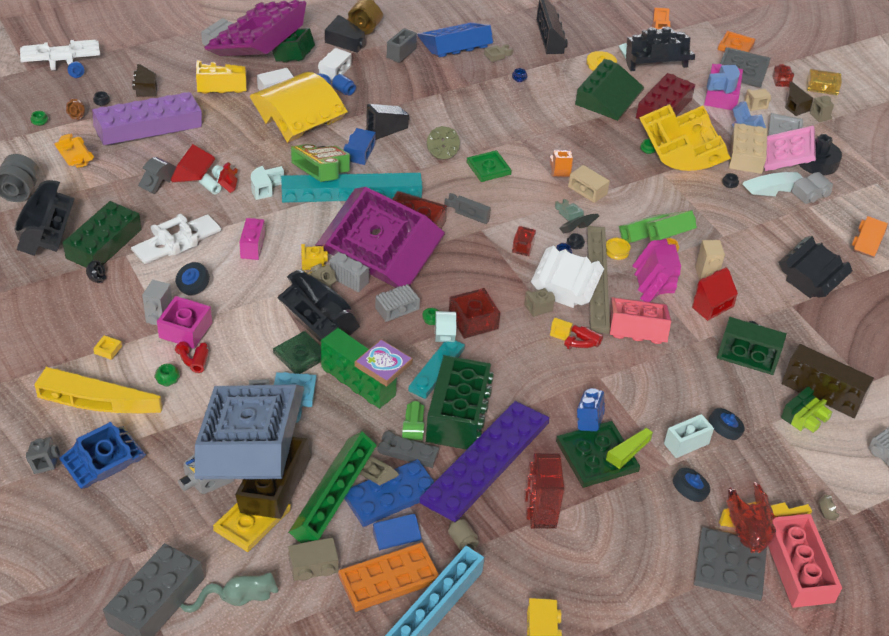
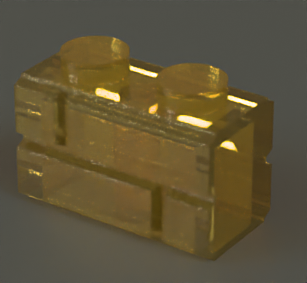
(824, 82)

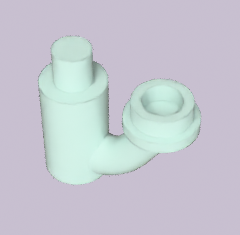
(211, 184)

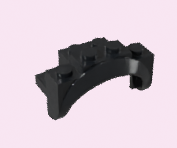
(660, 46)
(43, 218)
(317, 306)

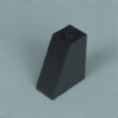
(344, 35)
(385, 119)

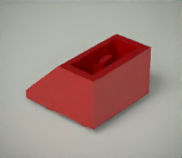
(715, 294)

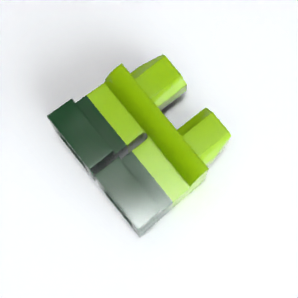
(804, 411)

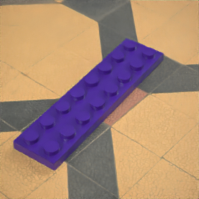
(484, 461)

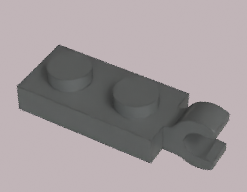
(469, 208)

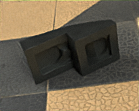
(581, 222)

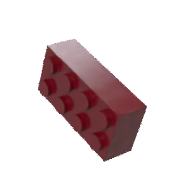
(667, 91)

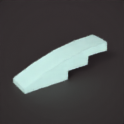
(772, 183)

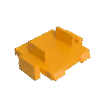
(74, 150)

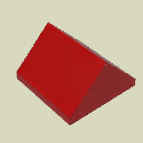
(193, 165)

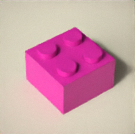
(184, 321)

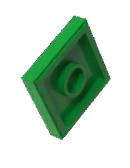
(488, 166)

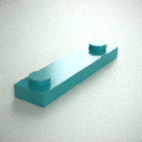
(427, 377)

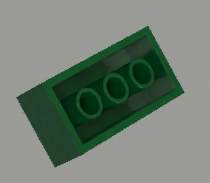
(102, 235)

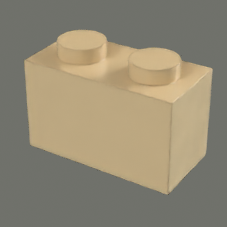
(588, 183)
(709, 258)

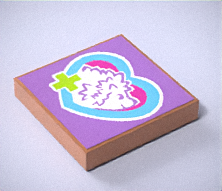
(383, 362)

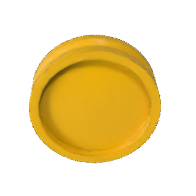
(617, 248)

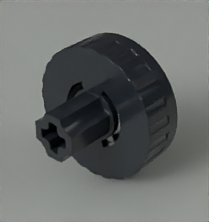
(822, 164)

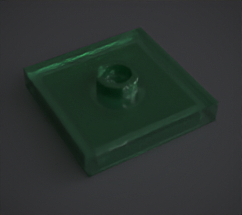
(299, 353)

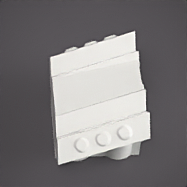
(567, 276)

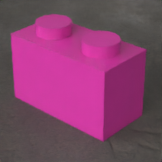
(252, 238)

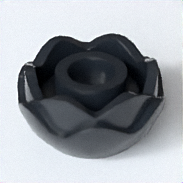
(96, 271)

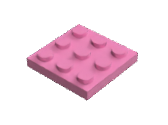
(790, 148)

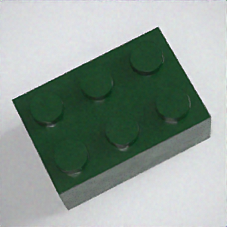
(751, 345)

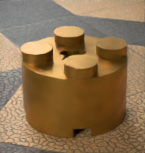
(365, 15)

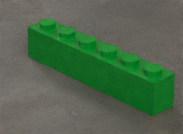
(332, 488)

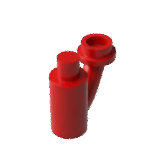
(589, 337)
(199, 359)

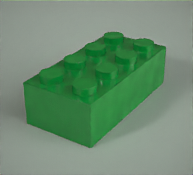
(338, 358)

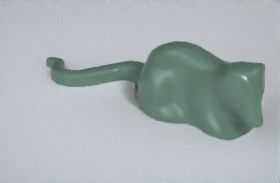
(238, 591)

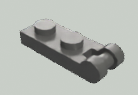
(408, 449)

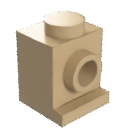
(757, 99)

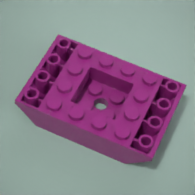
(259, 29)
(394, 253)

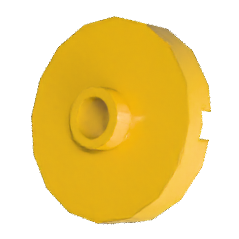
(597, 57)

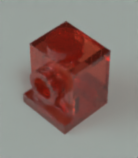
(782, 71)

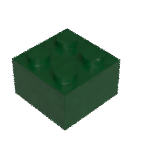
(295, 46)

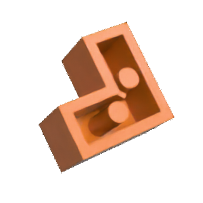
(870, 237)

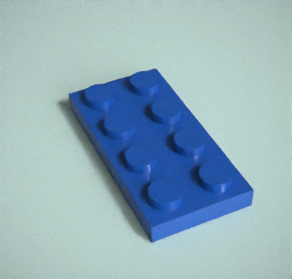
(377, 502)

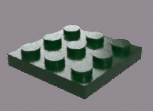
(588, 453)

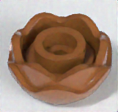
(75, 109)

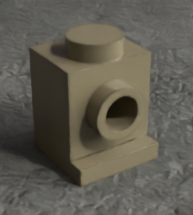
(822, 108)
(539, 301)

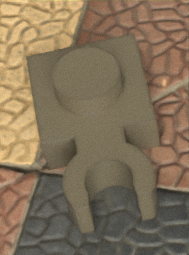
(497, 53)

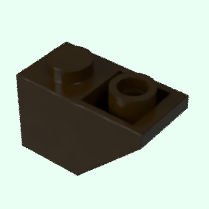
(144, 82)
(798, 100)

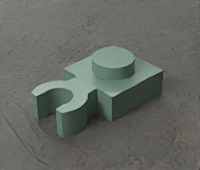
(568, 210)

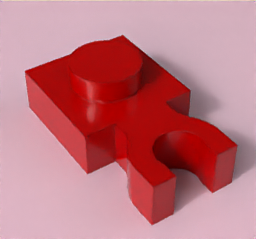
(227, 178)

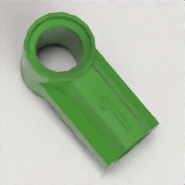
(413, 424)

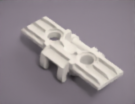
(52, 54)
(178, 242)

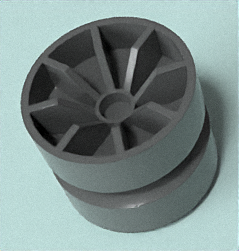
(17, 177)

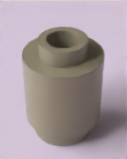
(463, 534)

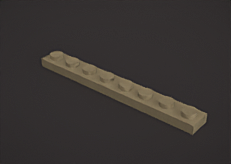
(599, 301)

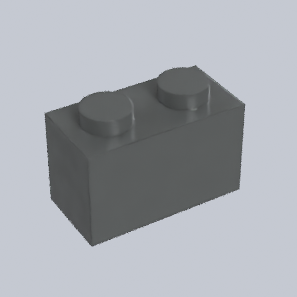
(401, 45)

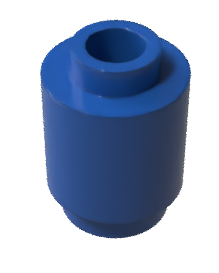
(343, 84)

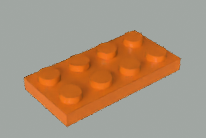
(388, 576)

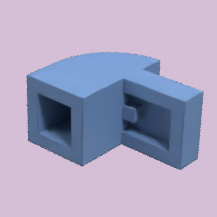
(725, 79)
(743, 116)

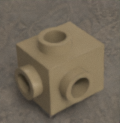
(324, 274)

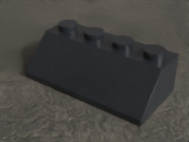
(550, 28)

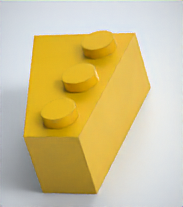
(219, 78)

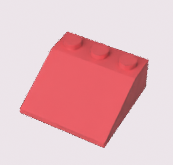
(639, 320)

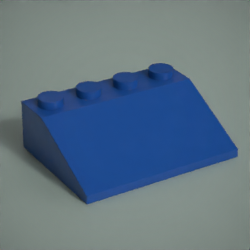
(457, 38)

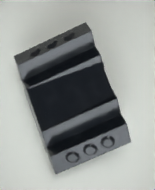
(814, 268)

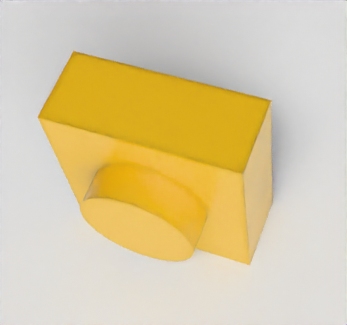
(560, 329)
(107, 347)

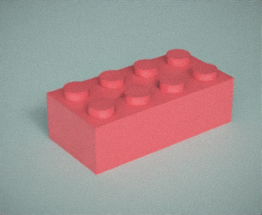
(803, 562)

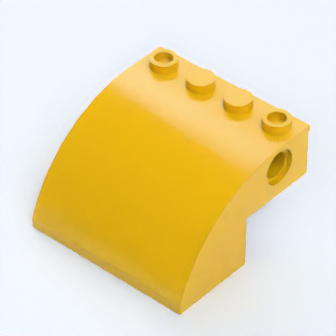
(299, 104)
(685, 140)

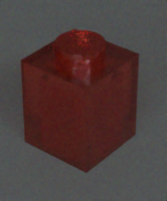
(524, 241)

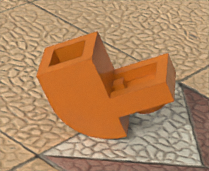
(661, 18)
(561, 163)

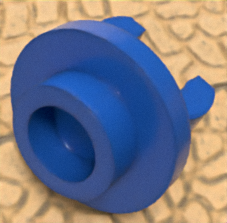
(75, 69)

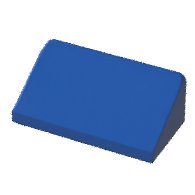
(396, 531)

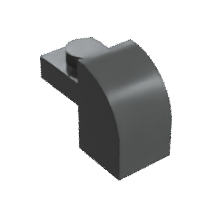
(155, 172)

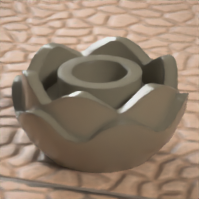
(828, 508)

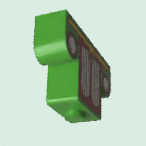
(322, 162)

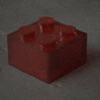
(475, 313)

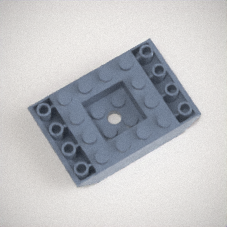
(247, 432)

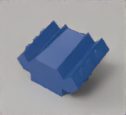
(101, 454)

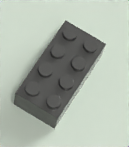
(154, 593)

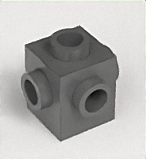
(42, 455)

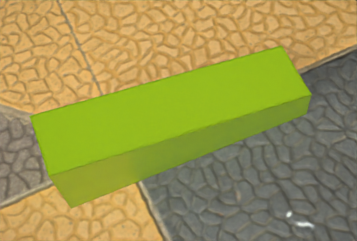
(626, 450)

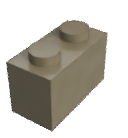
(313, 559)

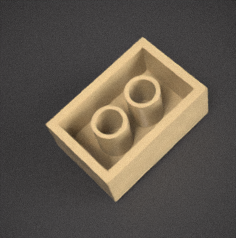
(748, 148)

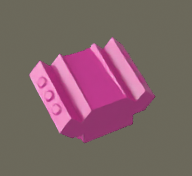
(657, 269)

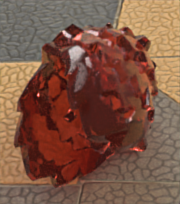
(753, 521)

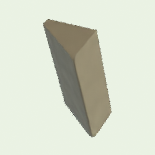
(378, 471)

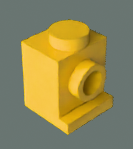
(312, 256)

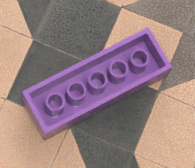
(146, 118)

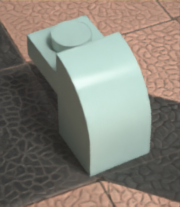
(264, 180)
(445, 326)

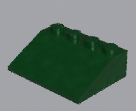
(608, 90)

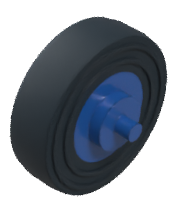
(192, 278)
(726, 424)
(691, 484)

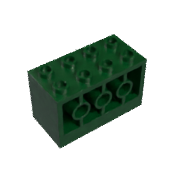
(459, 402)

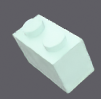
(688, 436)

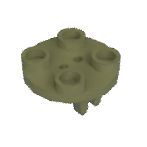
(435, 142)

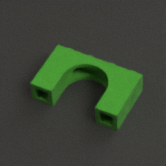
(658, 226)

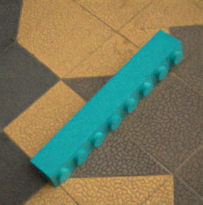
(308, 189)

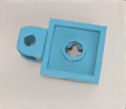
(305, 380)

